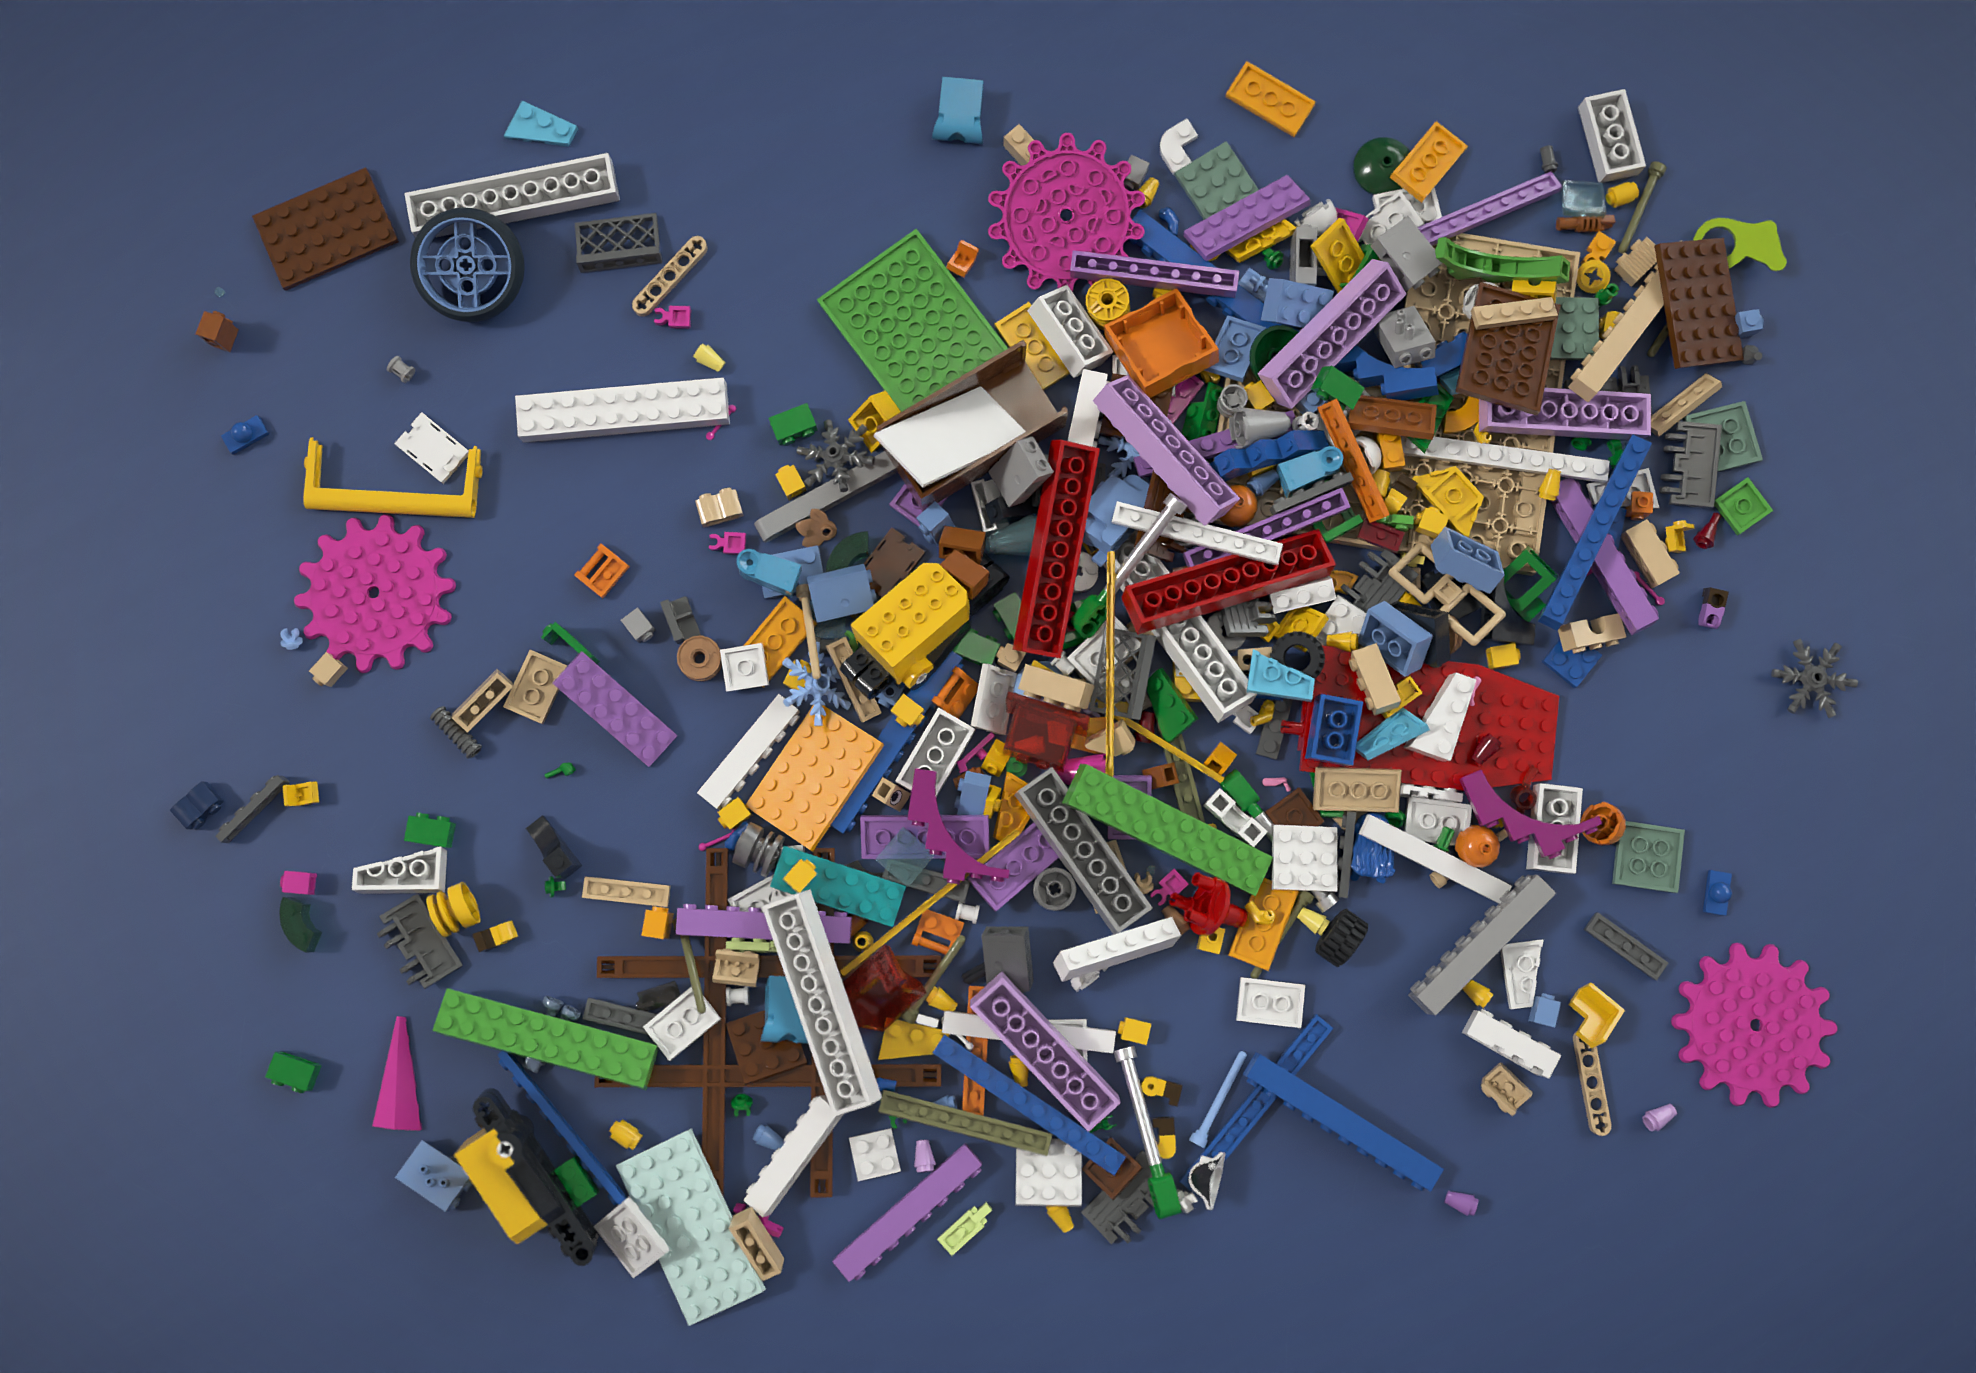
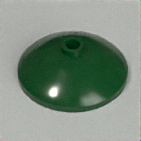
(1370, 168)
(1269, 342)

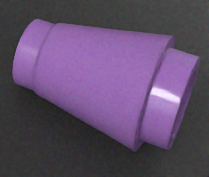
(1462, 1202)

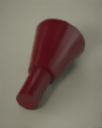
(1706, 536)

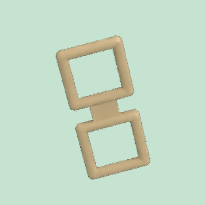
(1448, 594)

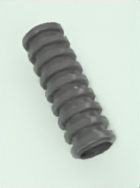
(455, 732)

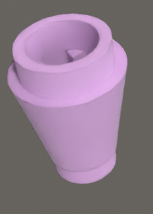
(1659, 1117)
(924, 1157)

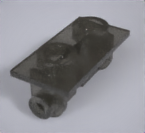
(657, 996)

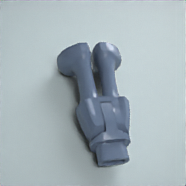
(553, 1007)

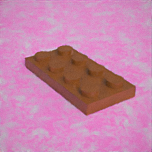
(1393, 417)

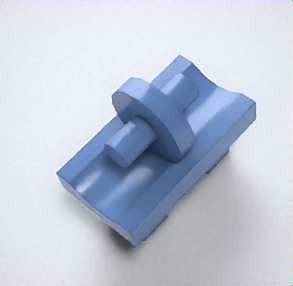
(1254, 284)

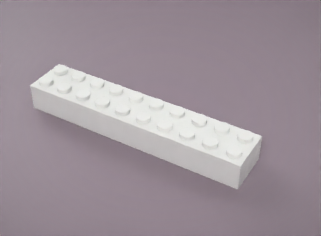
(521, 193)
(622, 410)
(1194, 648)
(822, 1003)

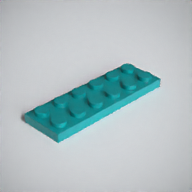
(843, 887)

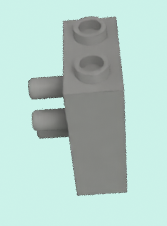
(1407, 254)
(1303, 261)
(1405, 337)
(1021, 471)

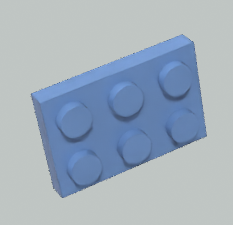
(1234, 348)
(810, 563)

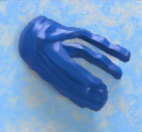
(1370, 857)

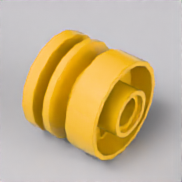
(1107, 301)
(450, 910)

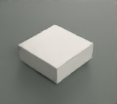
(927, 1020)

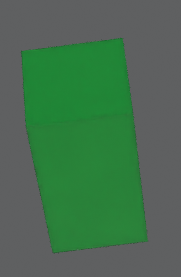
(1532, 609)

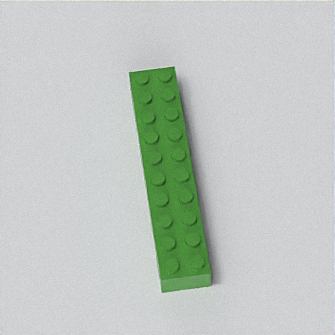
(1167, 829)
(546, 1039)

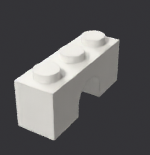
(1303, 595)
(1234, 819)

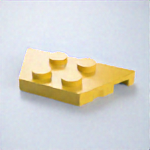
(1453, 496)

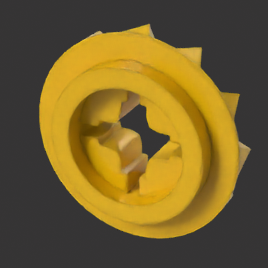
(1588, 267)

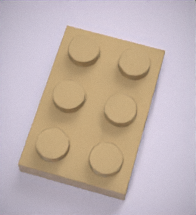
(533, 688)

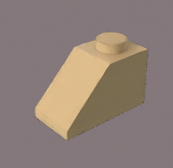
(1123, 740)

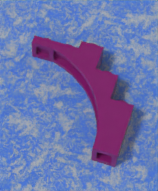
(1490, 807)
(923, 810)

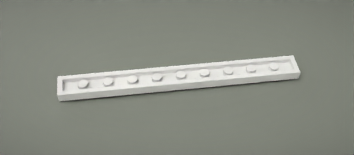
(1510, 458)

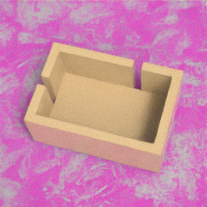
(1056, 688)

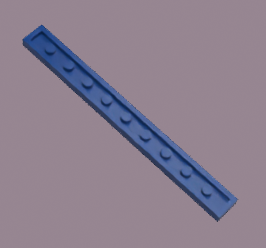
(1258, 1101)
(1029, 1105)
(562, 1128)

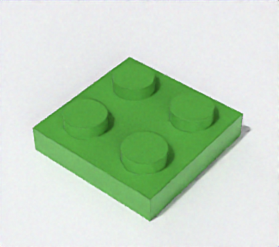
(1742, 506)

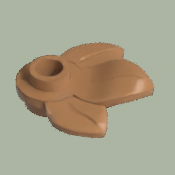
(813, 528)

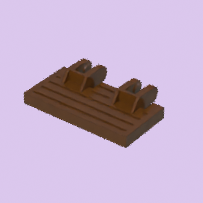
(1154, 501)

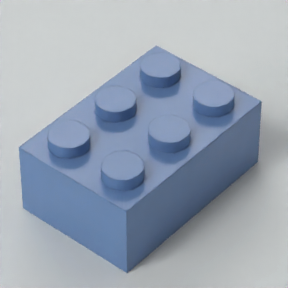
(1293, 302)
(1467, 560)
(1398, 638)

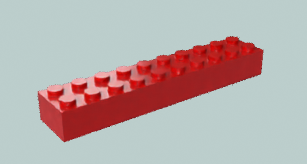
(1056, 549)
(1225, 583)

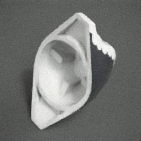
(1206, 1177)

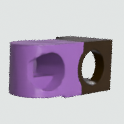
(1712, 607)

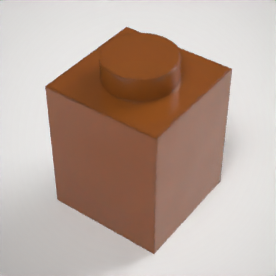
(1162, 775)

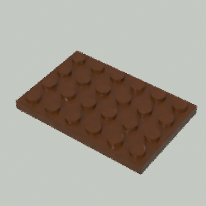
(325, 229)
(1698, 302)
(1507, 361)

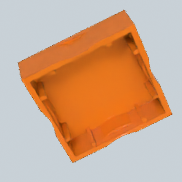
(1161, 343)

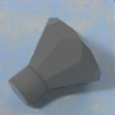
(1751, 354)

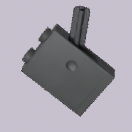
(1005, 951)

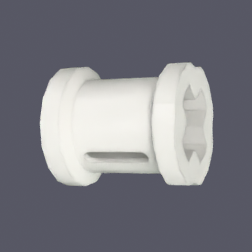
(1304, 421)
(1063, 664)
(967, 912)
(738, 995)

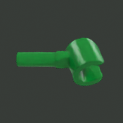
(566, 768)
(1103, 1124)

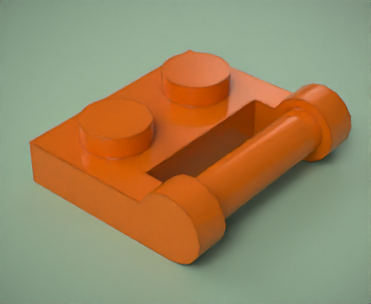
(606, 575)
(959, 696)
(937, 925)

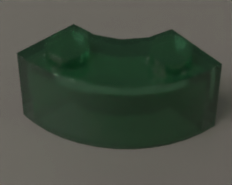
(849, 551)
(297, 924)

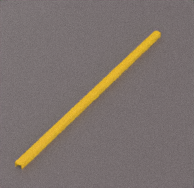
(1110, 663)
(1154, 738)
(924, 907)

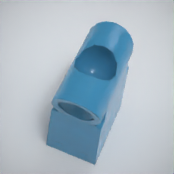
(959, 111)
(1309, 469)
(769, 571)
(781, 1013)

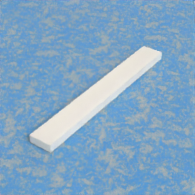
(1200, 535)
(1433, 858)
(1079, 1037)

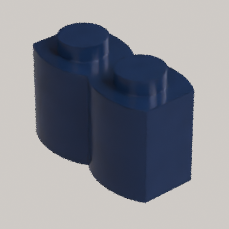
(197, 805)

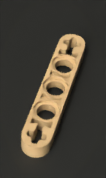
(665, 285)
(1597, 1092)

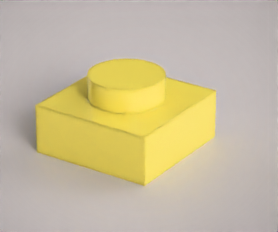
(1417, 560)

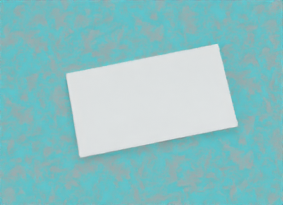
(949, 436)

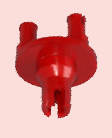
(1209, 906)

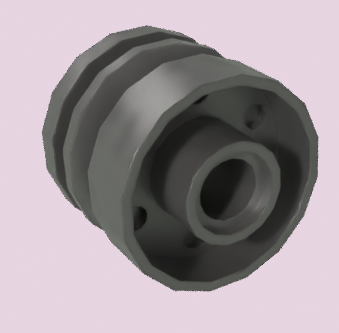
(757, 849)

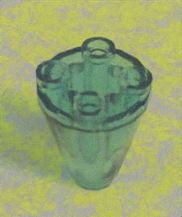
(1013, 539)

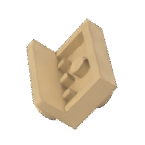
(736, 968)
(1505, 1089)

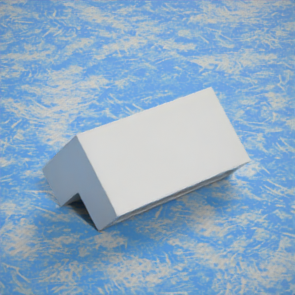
(984, 493)

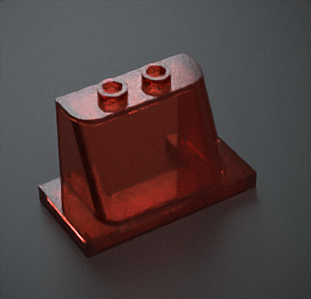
(1042, 732)
(881, 991)

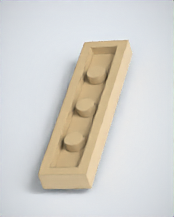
(1514, 313)
(1684, 403)
(865, 708)
(626, 891)

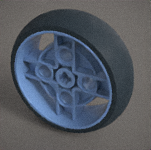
(465, 226)

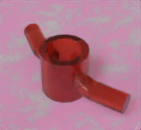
(1525, 787)

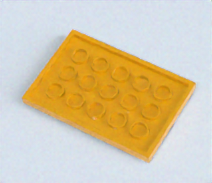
(814, 777)

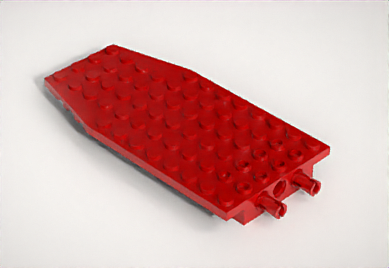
(1504, 707)

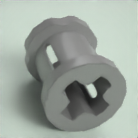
(401, 369)

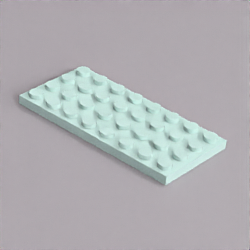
(689, 1212)

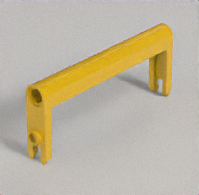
(390, 502)

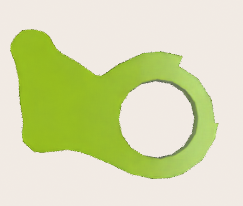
(1750, 240)

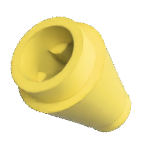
(708, 357)
(1314, 921)

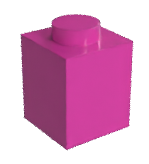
(298, 882)

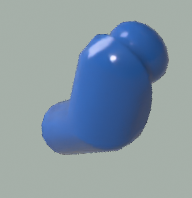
(1172, 219)
(731, 842)
(886, 1084)

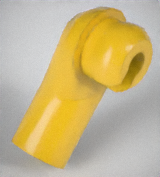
(1482, 437)
(1265, 714)
(1259, 916)

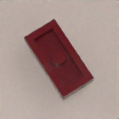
(1380, 535)

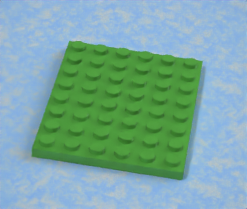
(910, 321)

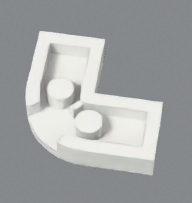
(1172, 144)

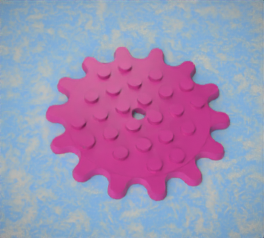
(1056, 183)
(405, 600)
(1722, 1032)

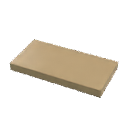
(1357, 789)

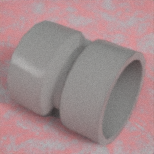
(1231, 397)

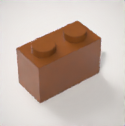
(217, 330)
(964, 541)
(966, 573)

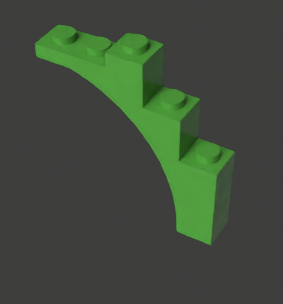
(1467, 263)

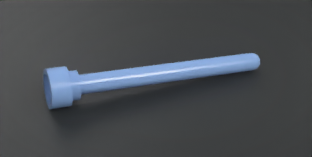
(1200, 1136)

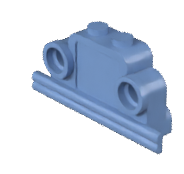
(1098, 528)

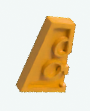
(1011, 812)

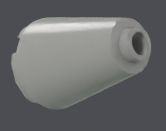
(1251, 425)

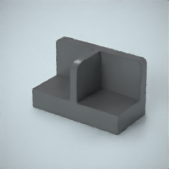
(680, 619)

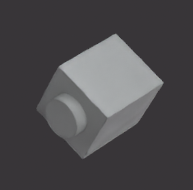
(1138, 173)
(638, 625)

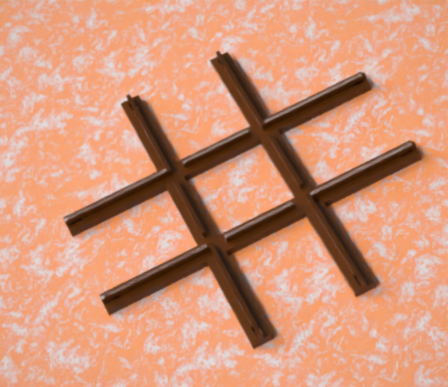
(715, 1073)

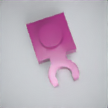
(677, 317)
(731, 543)
(1170, 883)

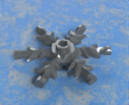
(836, 455)
(1808, 680)

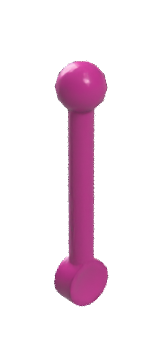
(710, 435)
(1658, 600)
(702, 847)

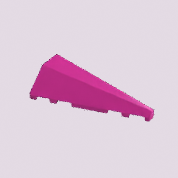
(397, 1098)

